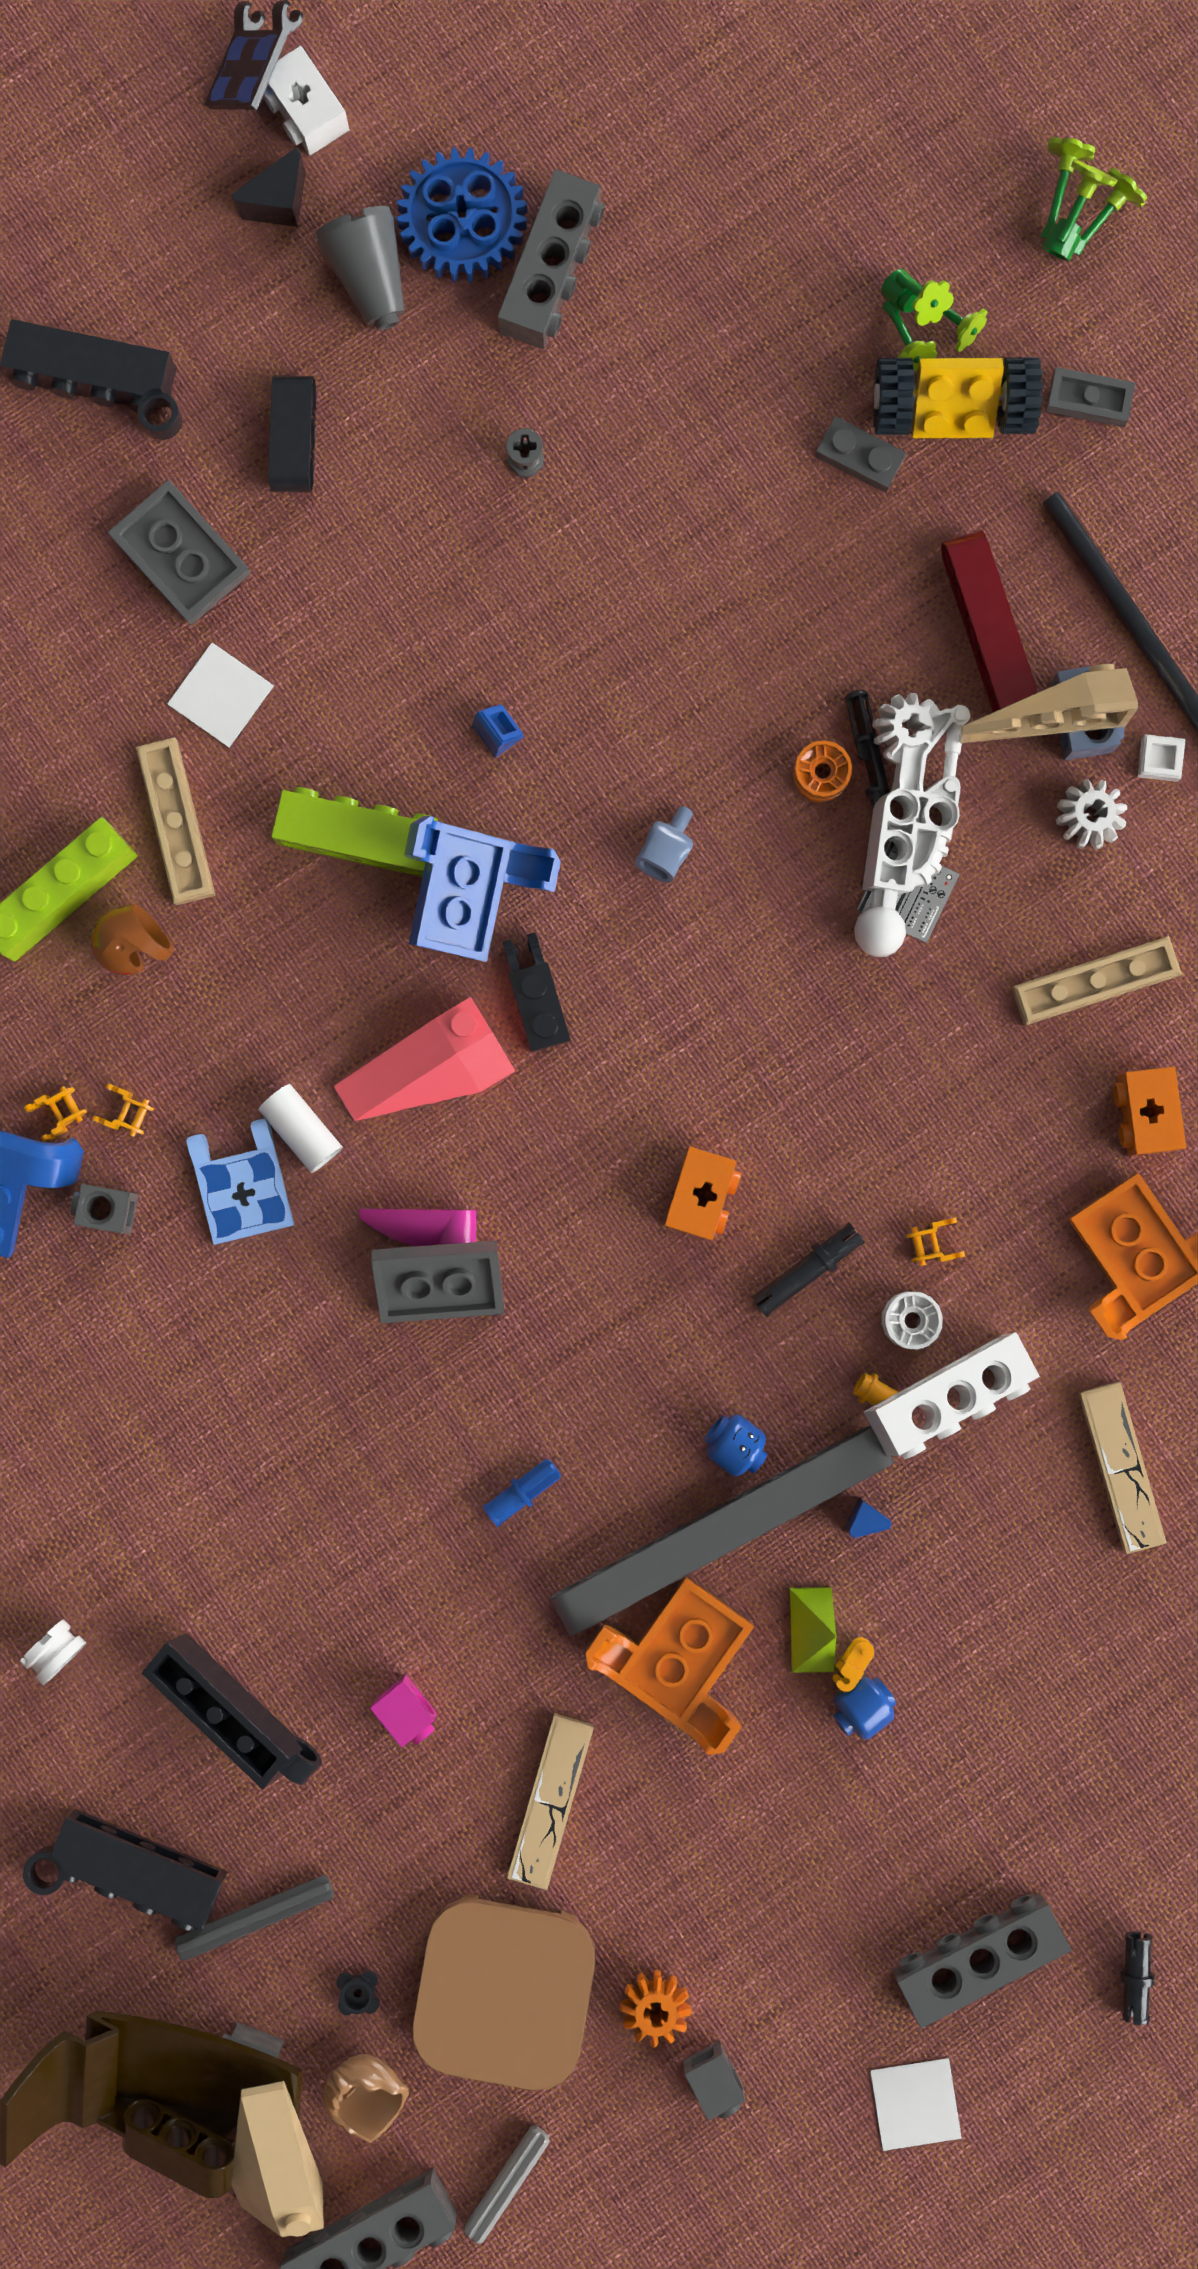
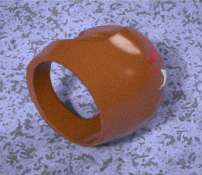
(122, 934)

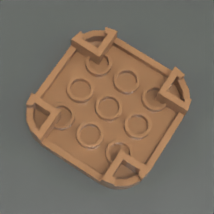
(504, 1993)

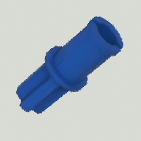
(522, 1492)

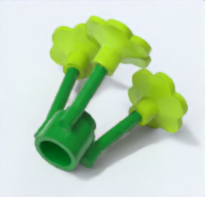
(1064, 238)

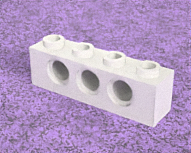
(893, 1417)

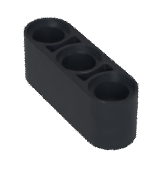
(292, 433)

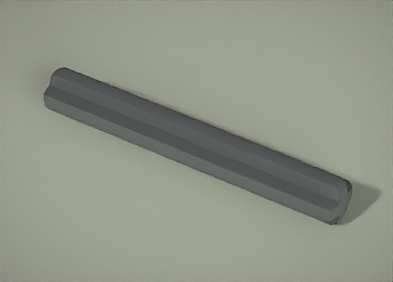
(254, 1917)

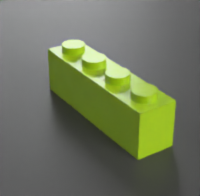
(345, 830)
(61, 887)

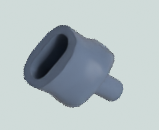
(666, 847)

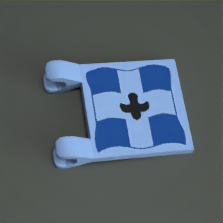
(242, 1191)

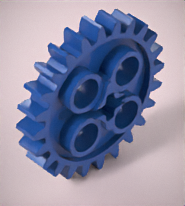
(458, 179)

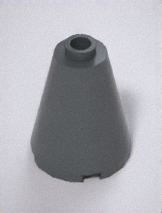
(366, 263)

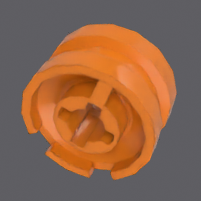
(820, 755)

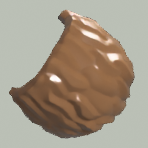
(364, 2096)

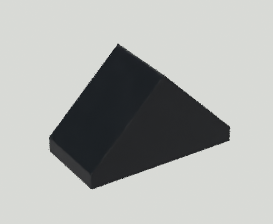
(274, 193)

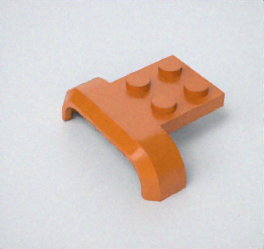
(1137, 1253)
(679, 1663)

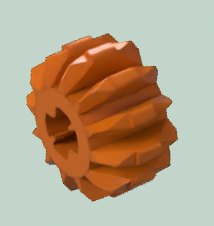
(639, 2007)

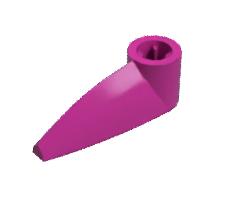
(423, 1226)

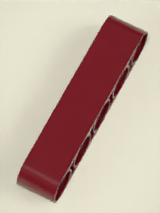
(988, 620)

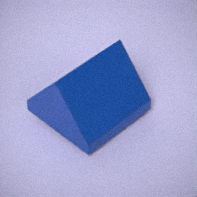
(497, 729)
(866, 1520)

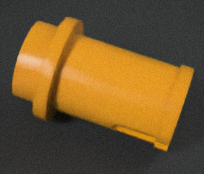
(872, 1390)

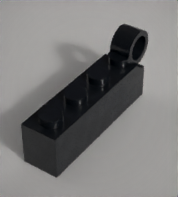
(94, 369)
(230, 1714)
(130, 1868)

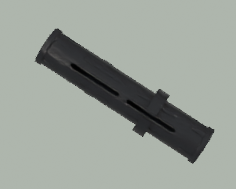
(808, 1269)

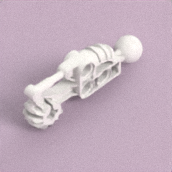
(918, 840)

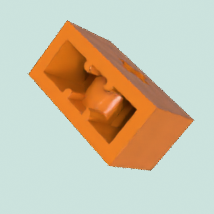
(1153, 1090)
(698, 1169)

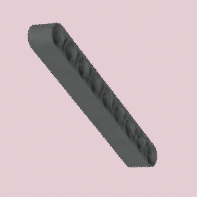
(720, 1530)

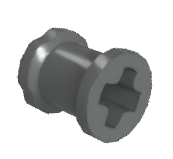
(514, 449)

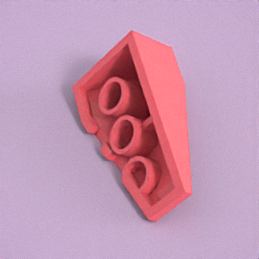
(436, 1063)

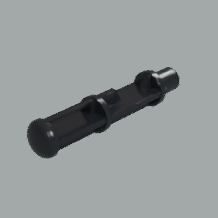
(865, 745)

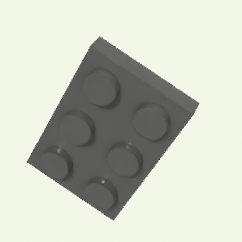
(179, 552)
(438, 1281)

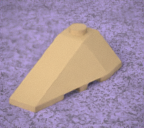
(1083, 703)
(274, 2164)

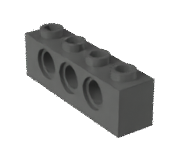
(565, 199)
(972, 1981)
(419, 2198)

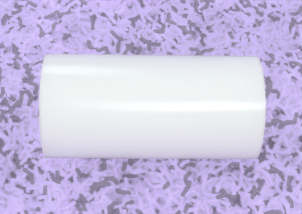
(300, 1128)

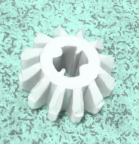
(1079, 825)

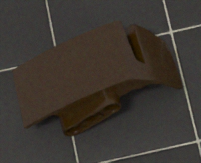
(151, 2083)

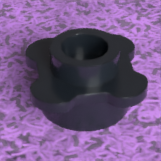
(353, 2004)

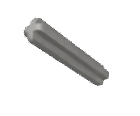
(506, 2184)

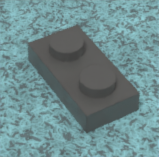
(1090, 397)
(860, 454)

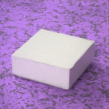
(1161, 758)

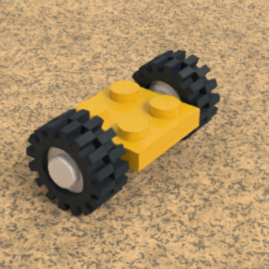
(957, 397)

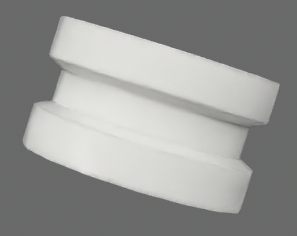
(928, 1325)
(52, 1652)

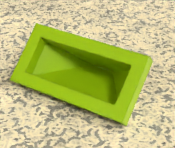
(812, 1629)

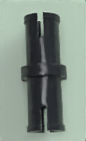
(1137, 1978)

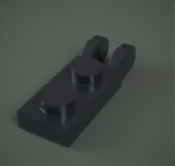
(537, 998)

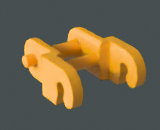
(116, 1123)
(61, 1128)
(916, 1237)
(853, 1664)

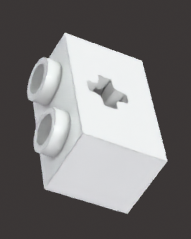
(321, 115)

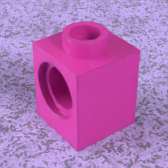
(405, 1712)

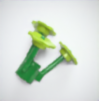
(930, 304)

